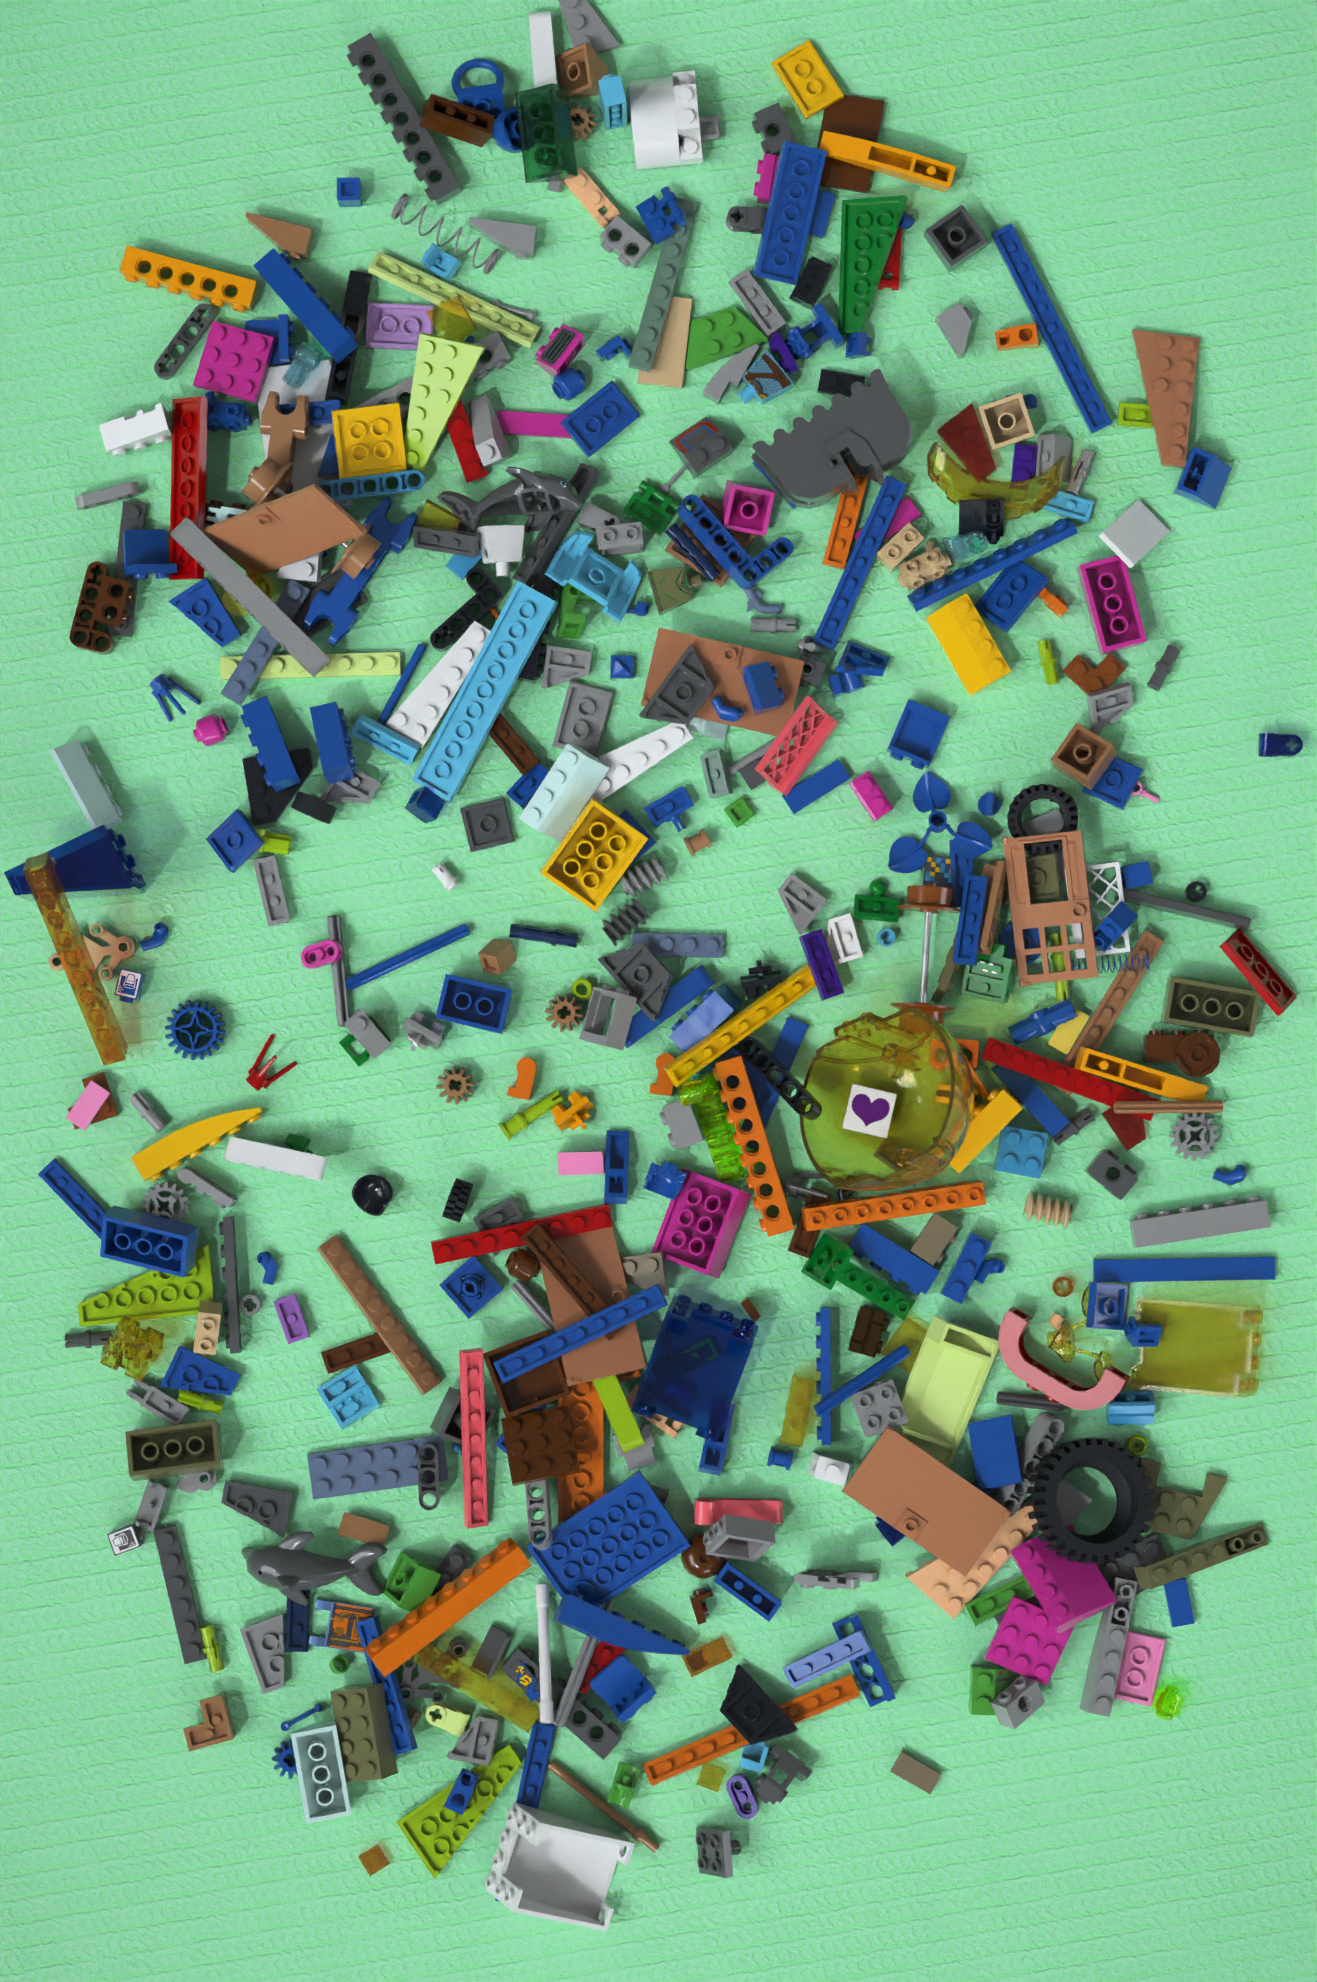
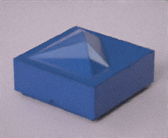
(621, 667)

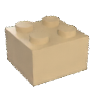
(1006, 421)

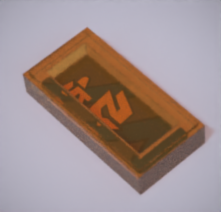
(707, 1656)

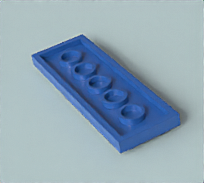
(789, 212)

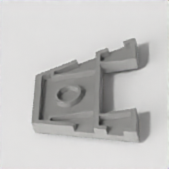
(832, 1580)

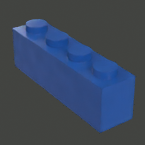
(270, 744)
(892, 1258)

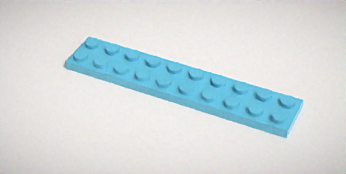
(484, 691)

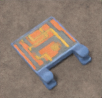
(341, 1625)

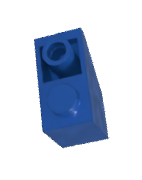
(1113, 926)

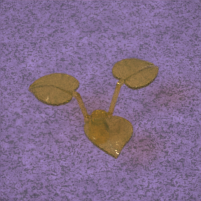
(1063, 1342)

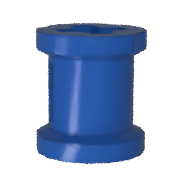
(780, 1458)

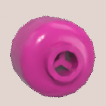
(210, 729)

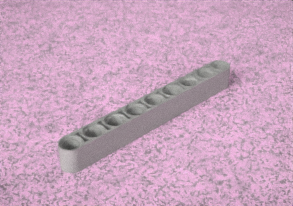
(250, 597)

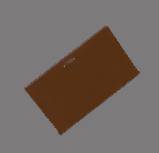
(854, 118)

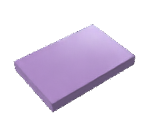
(396, 325)

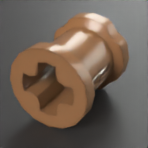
(697, 842)

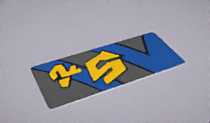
(525, 1680)

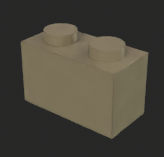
(933, 1239)

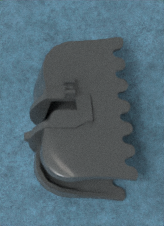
(862, 429)

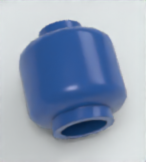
(568, 384)

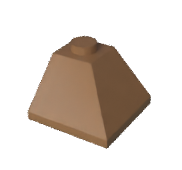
(580, 71)

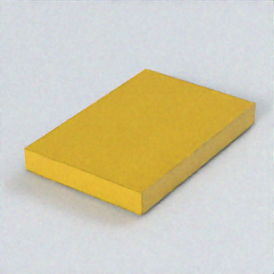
(807, 79)

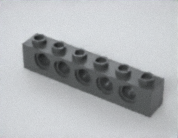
(600, 1745)

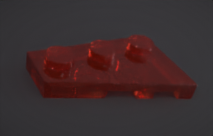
(968, 443)

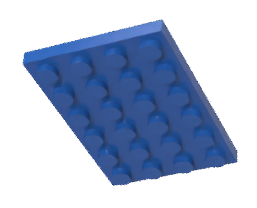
(611, 1542)

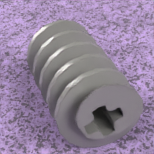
(643, 877)

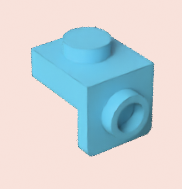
(440, 262)

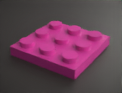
(234, 362)
(1027, 1641)

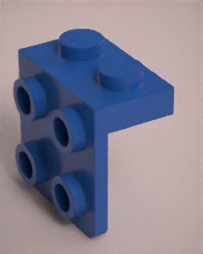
(280, 330)
(147, 554)
(623, 1687)

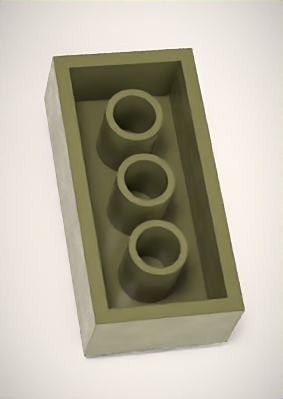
(1210, 1007)
(174, 1450)
(364, 1732)

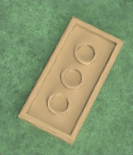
(672, 346)

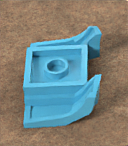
(595, 575)

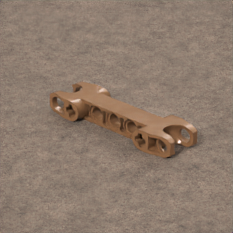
(283, 433)

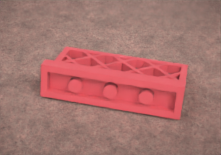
(805, 746)

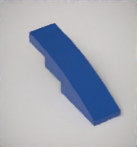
(1032, 1099)

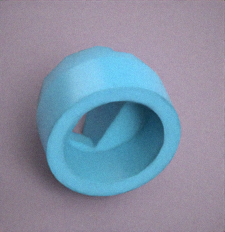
(889, 939)

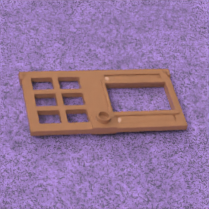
(1054, 913)

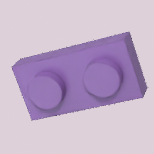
(291, 1318)

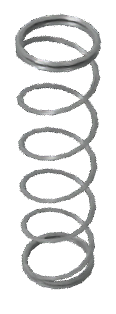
(490, 261)

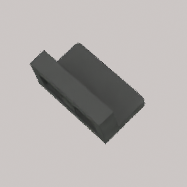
(491, 1650)

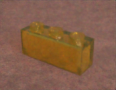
(796, 1411)

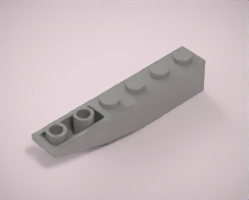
(1108, 1650)

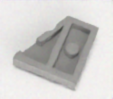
(800, 901)
(477, 1742)

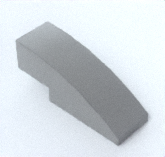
(730, 374)

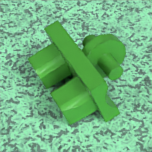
(623, 1784)

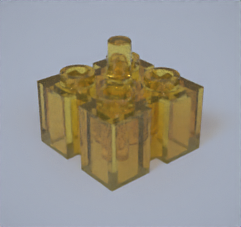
(132, 1348)

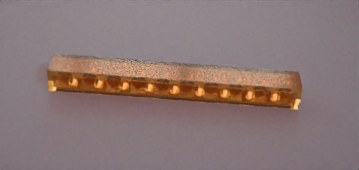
(75, 958)

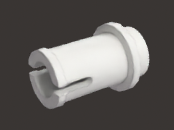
(446, 878)

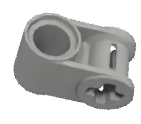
(594, 516)

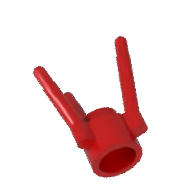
(258, 1077)

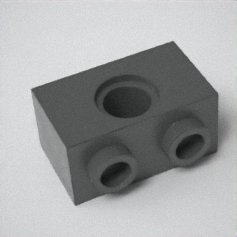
(772, 118)
(1098, 1171)

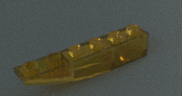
(478, 1686)

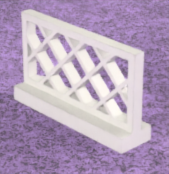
(1077, 928)

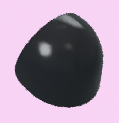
(372, 1194)

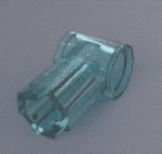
(305, 359)

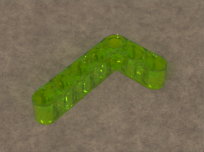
(705, 1094)

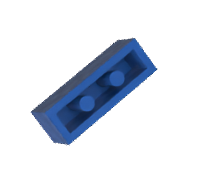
(965, 1267)
(748, 1590)

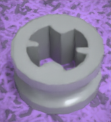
(255, 1299)

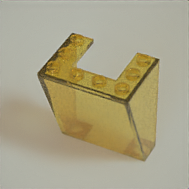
(1200, 1348)

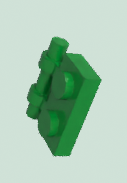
(647, 513)

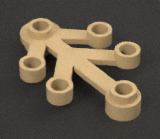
(98, 953)

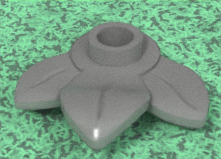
(193, 1482)

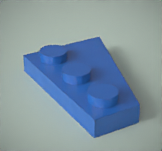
(208, 612)
(199, 1373)

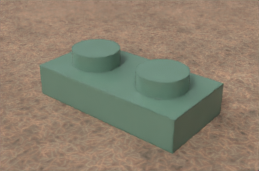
(716, 774)

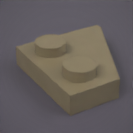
(646, 1270)

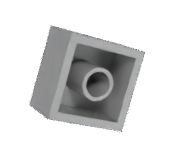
(681, 1124)

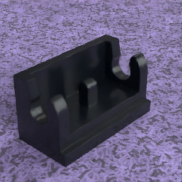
(810, 282)

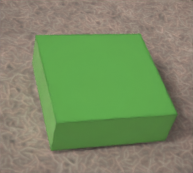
(739, 812)

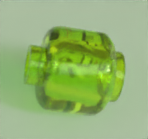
(1167, 1702)

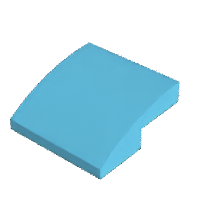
(348, 1397)

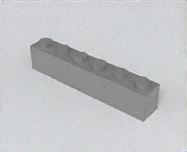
(1199, 1223)

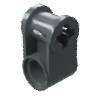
(750, 219)

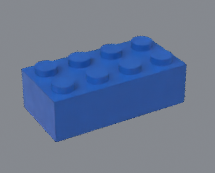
(149, 1241)

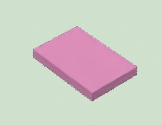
(1139, 1668)

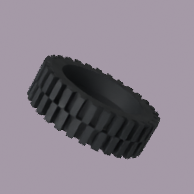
(1130, 1494)

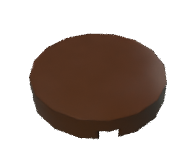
(1197, 1054)

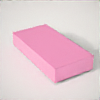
(88, 1105)

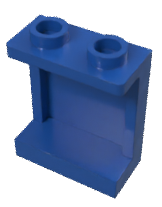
(917, 734)

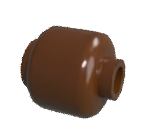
(522, 1264)

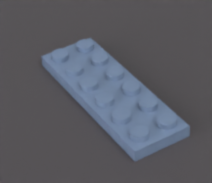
(372, 1467)

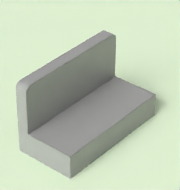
(1049, 450)

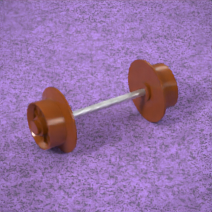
(927, 900)

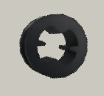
(1199, 897)

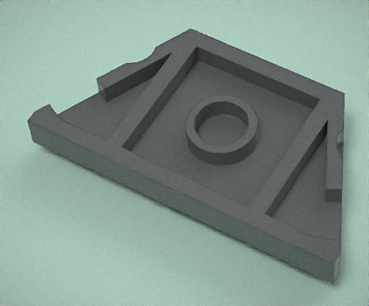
(680, 692)
(642, 975)

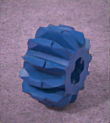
(283, 1762)

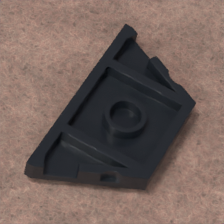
(753, 1710)

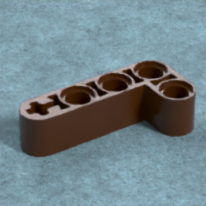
(84, 605)

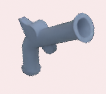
(754, 602)

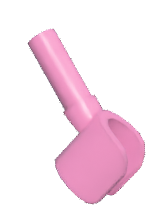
(1144, 793)

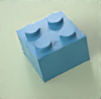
(1020, 1152)

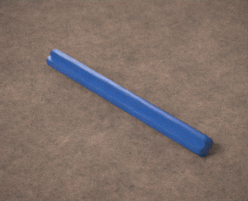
(407, 956)

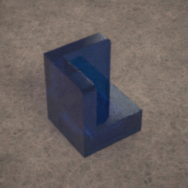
(425, 804)

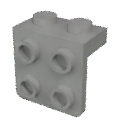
(879, 1407)

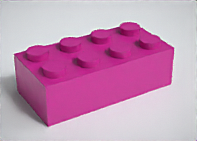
(1111, 605)

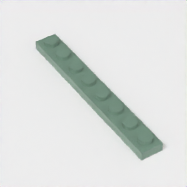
(661, 291)

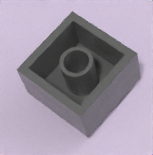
(955, 238)

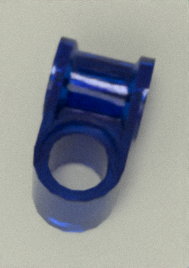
(1275, 745)

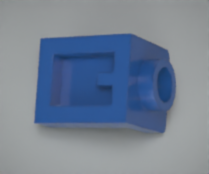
(611, 349)
(1142, 1333)

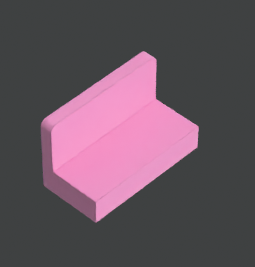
(580, 1163)

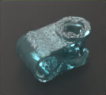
(960, 546)

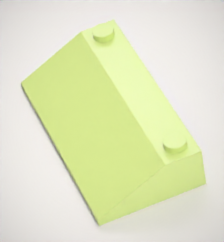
(945, 1387)

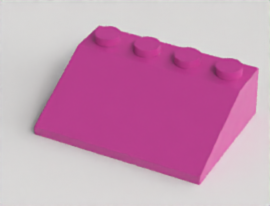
(701, 1224)
(1063, 1588)

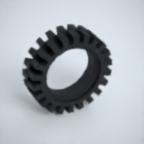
(1041, 792)

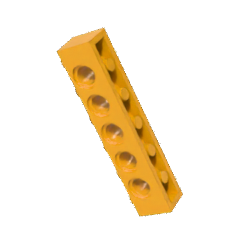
(135, 258)

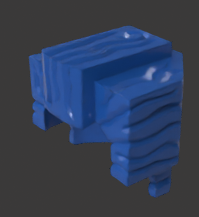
(665, 1179)

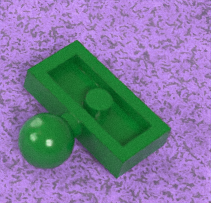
(876, 906)

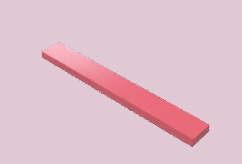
(473, 1437)

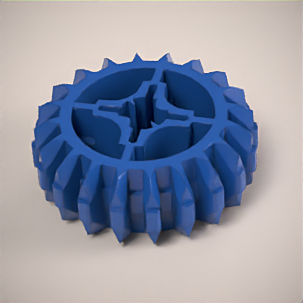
(175, 1028)

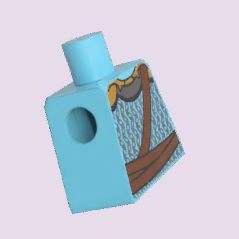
(764, 380)

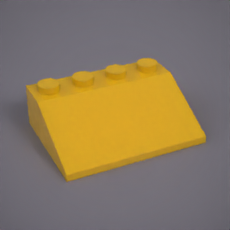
(593, 854)

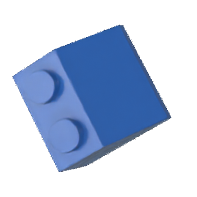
(762, 687)

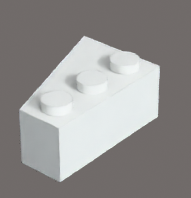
(136, 431)

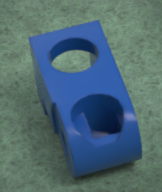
(461, 1791)

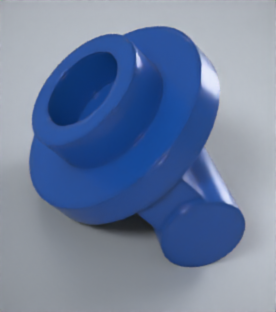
(989, 804)

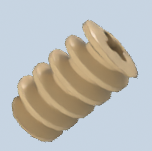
(1047, 1209)

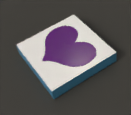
(869, 1111)

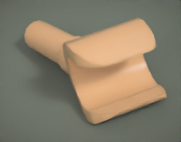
(1056, 1321)

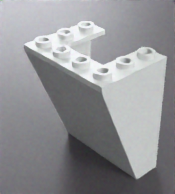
(556, 1867)

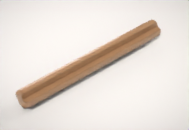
(1209, 1106)

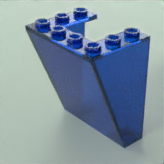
(88, 867)
(695, 1366)

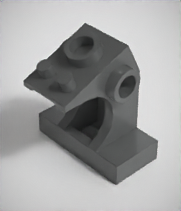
(767, 1788)

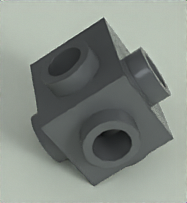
(816, 668)

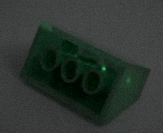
(546, 134)

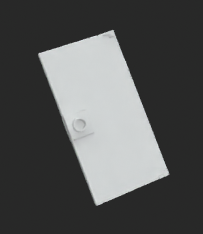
(309, 451)

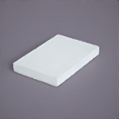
(1134, 533)

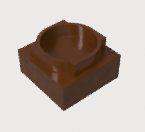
(531, 1388)

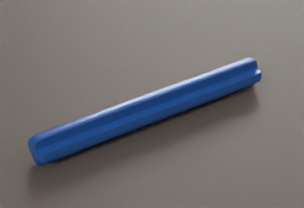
(862, 1380)

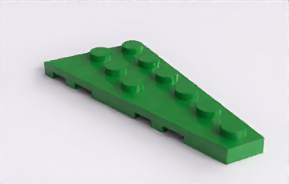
(866, 241)

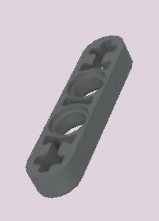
(187, 343)

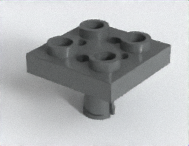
(715, 1851)

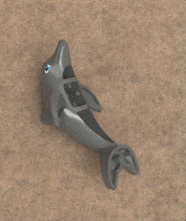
(529, 495)
(295, 1569)

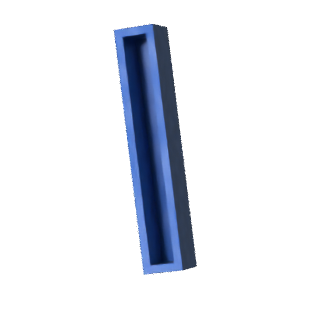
(305, 305)

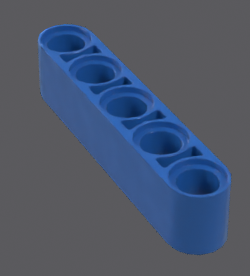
(675, 999)

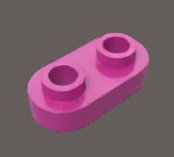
(323, 954)

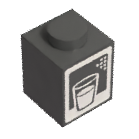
(126, 1539)

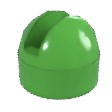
(342, 1662)

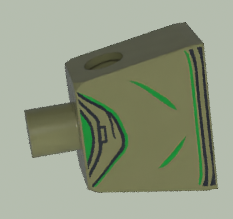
(672, 588)

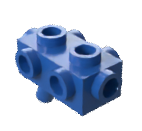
(226, 415)

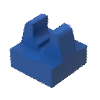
(856, 345)

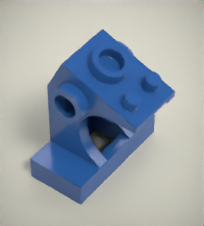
(822, 327)

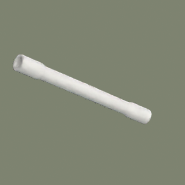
(546, 1702)

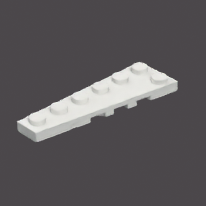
(432, 698)
(639, 756)

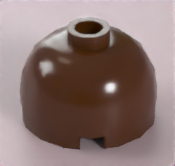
(696, 1560)

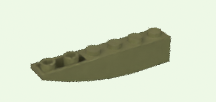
(1199, 1556)

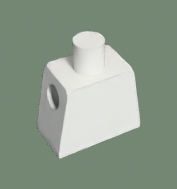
(501, 546)
(830, 1469)

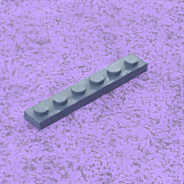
(263, 646)

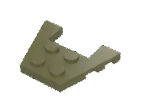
(1177, 1511)

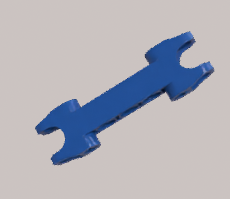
(339, 603)

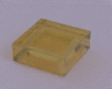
(710, 1777)

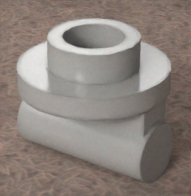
(806, 646)

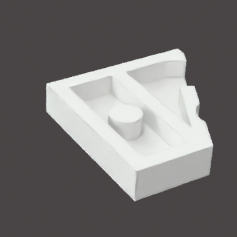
(843, 939)

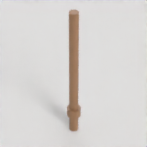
(638, 1834)

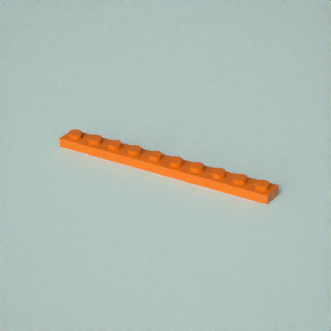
(730, 1739)

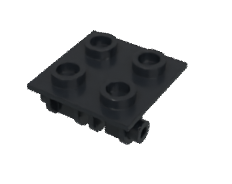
(982, 516)

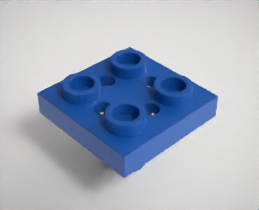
(470, 1303)

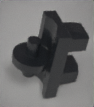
(751, 982)

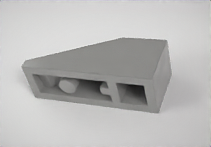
(512, 237)
(487, 432)

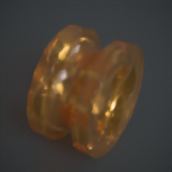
(1069, 1285)

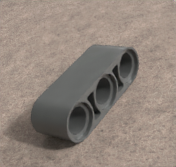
(429, 1487)

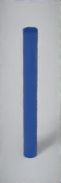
(400, 686)

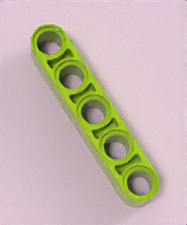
(618, 1413)

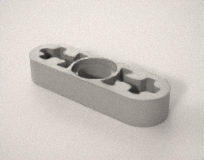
(107, 495)

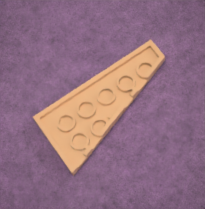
(952, 1589)

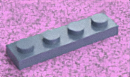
(681, 944)

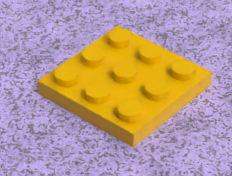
(368, 440)

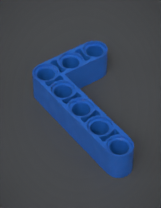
(731, 546)

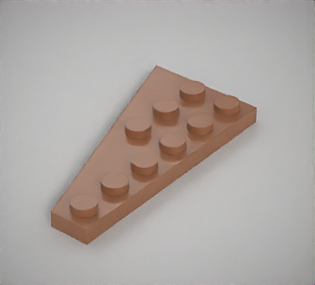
(1168, 383)

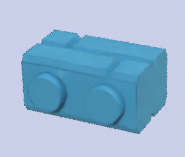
(1131, 1408)

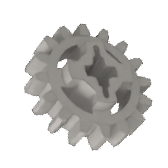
(1200, 1143)
(173, 1199)

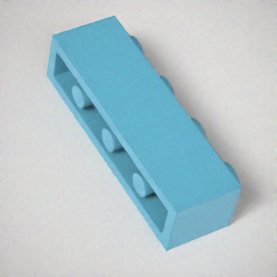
(612, 102)

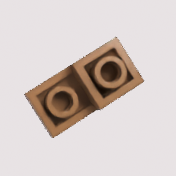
(363, 1529)

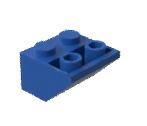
(1203, 478)

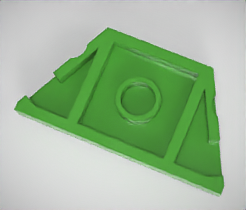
(720, 337)

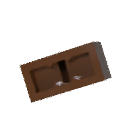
(107, 601)

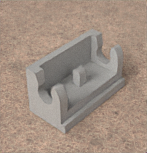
(152, 1505)

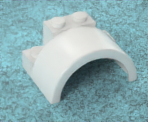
(659, 115)

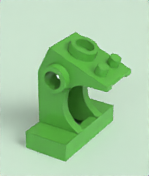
(569, 621)

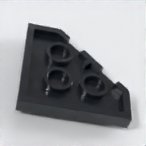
(264, 801)

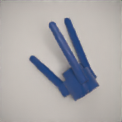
(162, 687)

